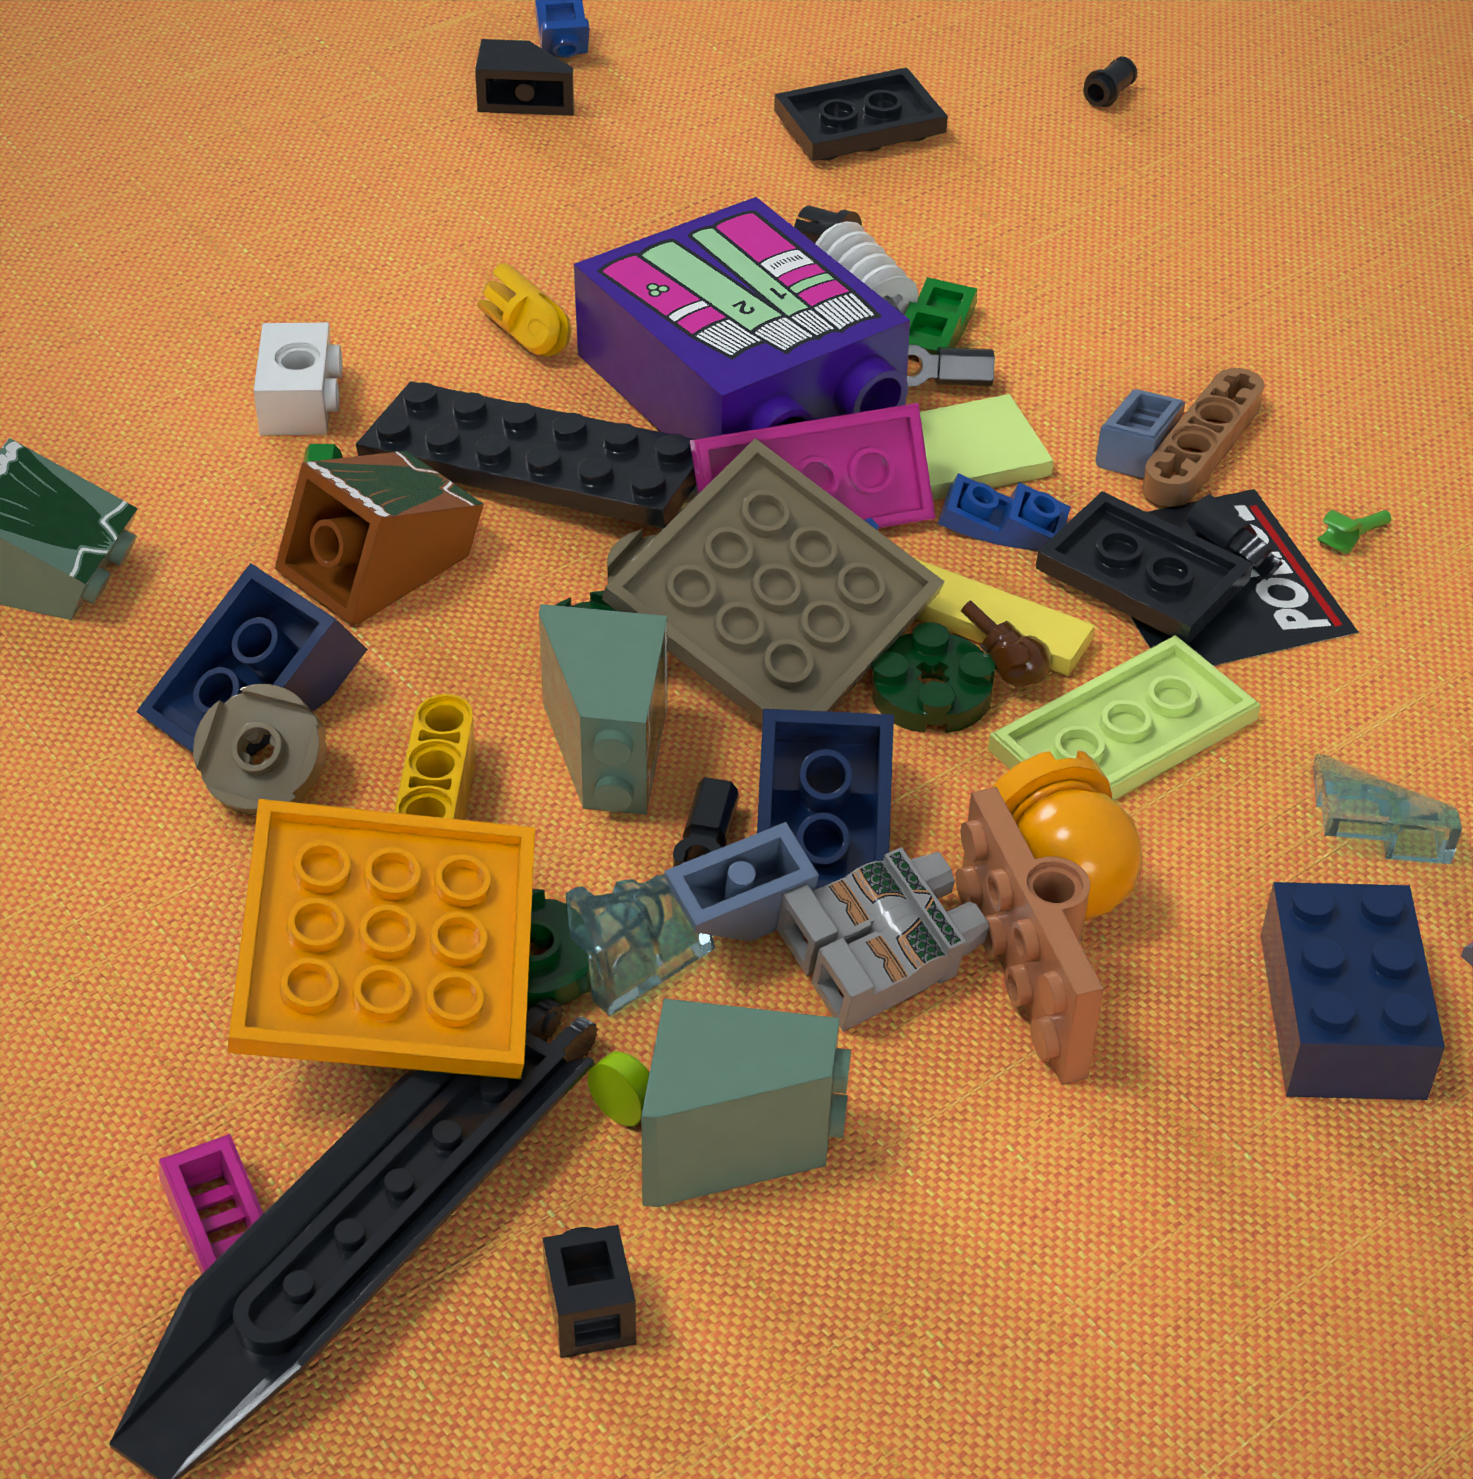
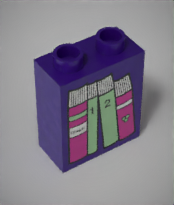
(737, 327)

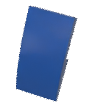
(1017, 521)

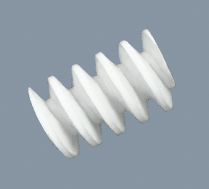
(869, 263)

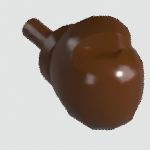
(1017, 657)

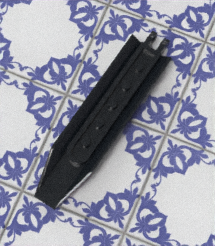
(336, 1243)

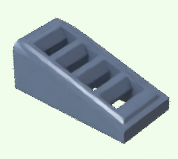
(1137, 431)

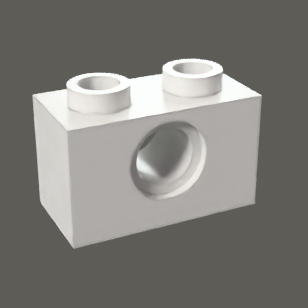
(296, 379)

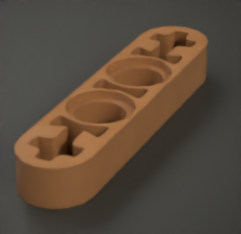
(1195, 432)

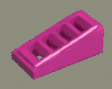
(198, 1166)

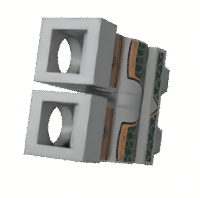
(879, 934)

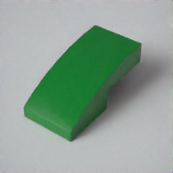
(940, 314)

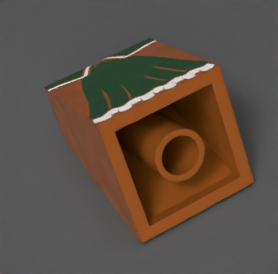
(373, 530)

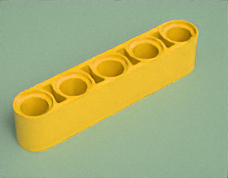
(439, 759)

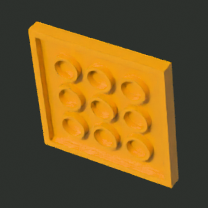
(385, 940)

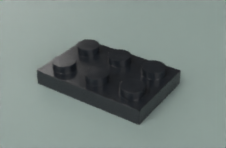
(860, 114)
(1144, 566)

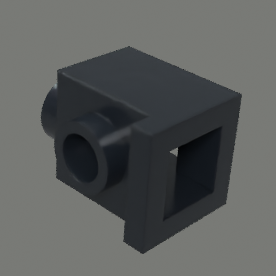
(589, 1290)

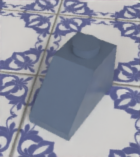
(741, 885)

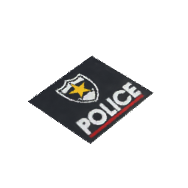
(1264, 615)

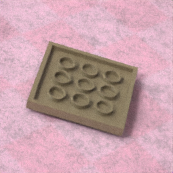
(774, 587)

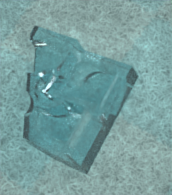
(1376, 809)
(632, 939)

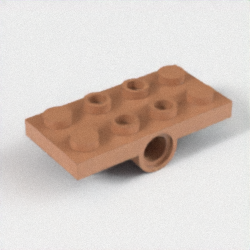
(1034, 931)

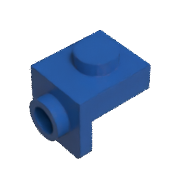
(562, 27)

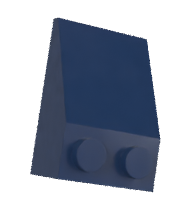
(253, 637)
(829, 784)

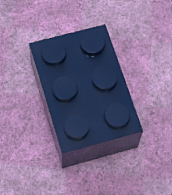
(1350, 991)

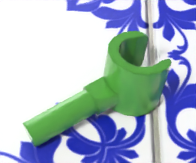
(1345, 532)

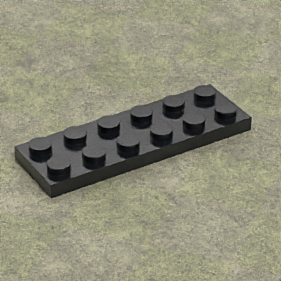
(538, 453)

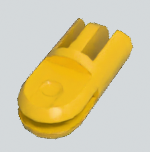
(526, 312)

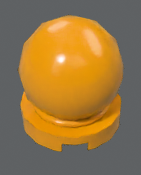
(1070, 814)

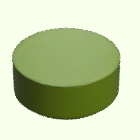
(619, 1087)

